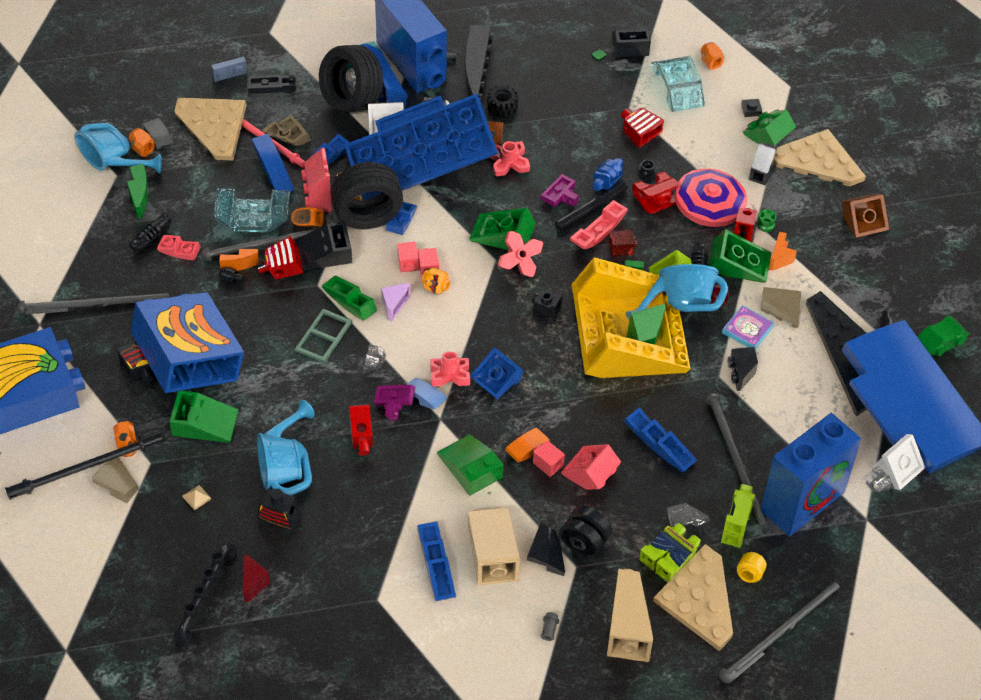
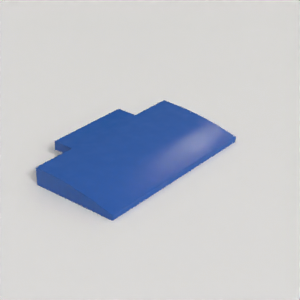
(427, 141)
(911, 395)

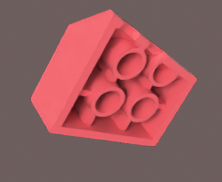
(317, 182)

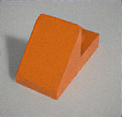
(782, 255)

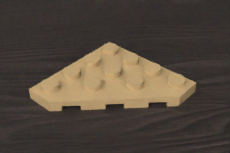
(213, 123)
(820, 156)
(700, 598)

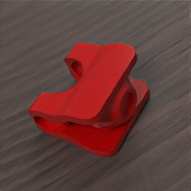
(656, 196)

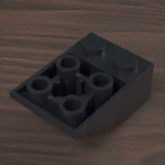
(325, 247)

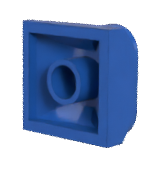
(497, 373)

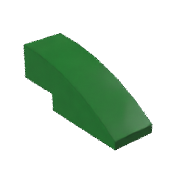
(138, 189)
(350, 297)

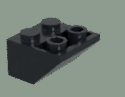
(631, 43)

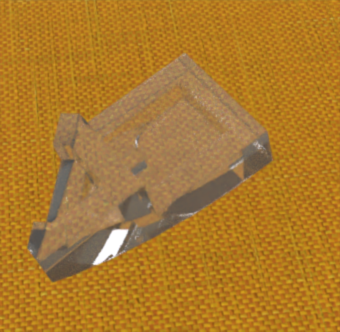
(685, 515)

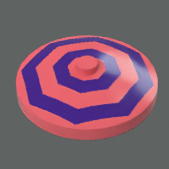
(710, 197)

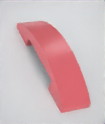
(601, 227)

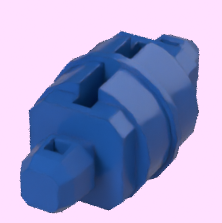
(608, 174)

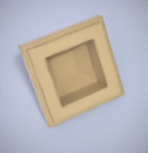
(196, 497)

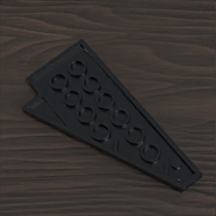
(835, 330)

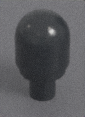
(230, 275)
(885, 320)

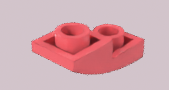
(177, 248)

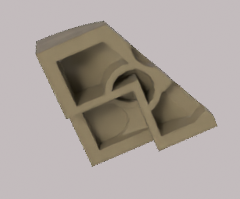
(288, 131)
(782, 304)
(116, 479)

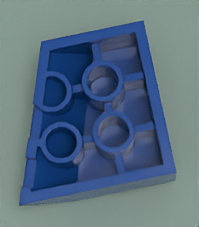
(392, 89)

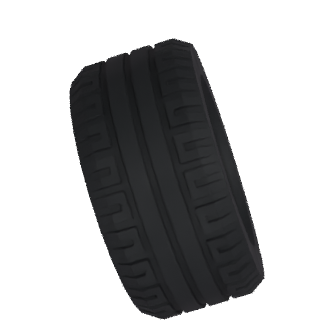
(333, 78)
(363, 179)

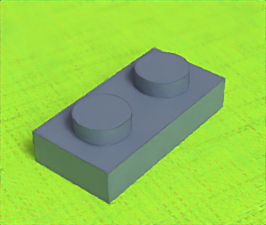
(229, 69)

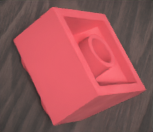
(592, 466)

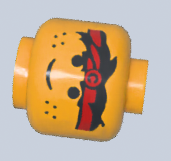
(435, 281)

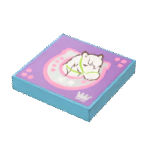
(748, 327)

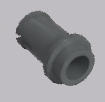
(550, 622)

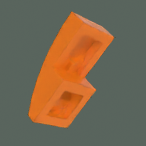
(246, 259)
(524, 446)

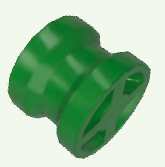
(766, 220)

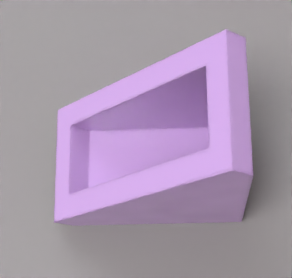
(395, 298)

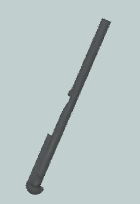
(207, 254)
(62, 306)
(713, 400)
(756, 653)

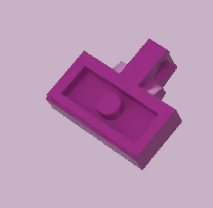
(561, 191)
(393, 398)

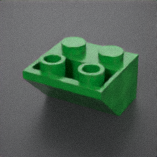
(770, 127)

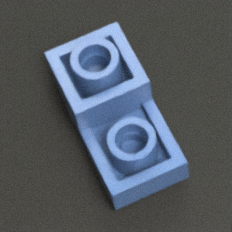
(427, 394)

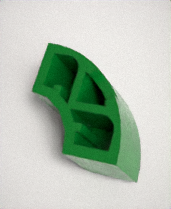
(943, 336)

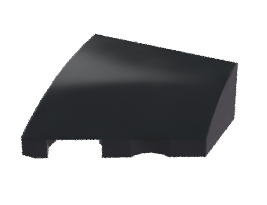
(547, 550)

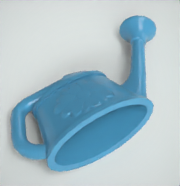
(104, 145)
(687, 288)
(282, 458)

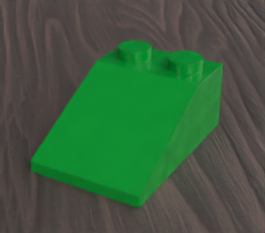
(493, 227)
(739, 258)
(472, 464)

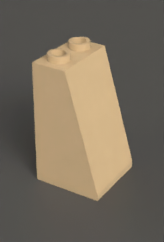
(493, 546)
(630, 622)

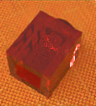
(622, 243)

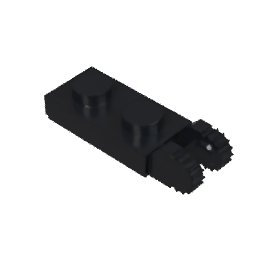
(271, 83)

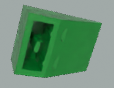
(202, 418)

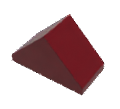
(254, 578)

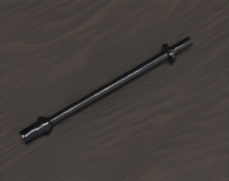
(28, 485)

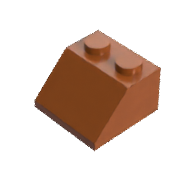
(865, 214)

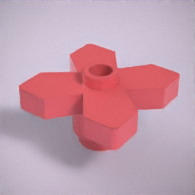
(510, 157)
(516, 246)
(450, 369)

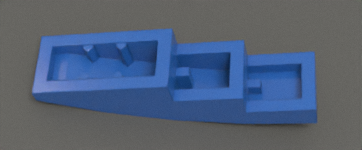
(272, 163)
(660, 441)
(436, 561)

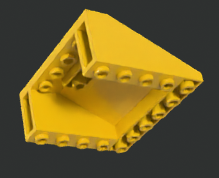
(601, 299)

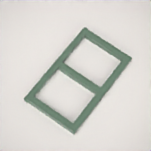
(335, 340)

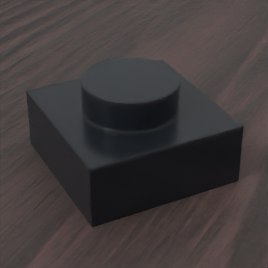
(751, 107)

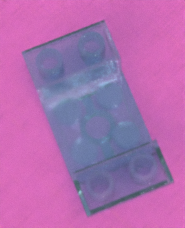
(682, 82)
(251, 214)

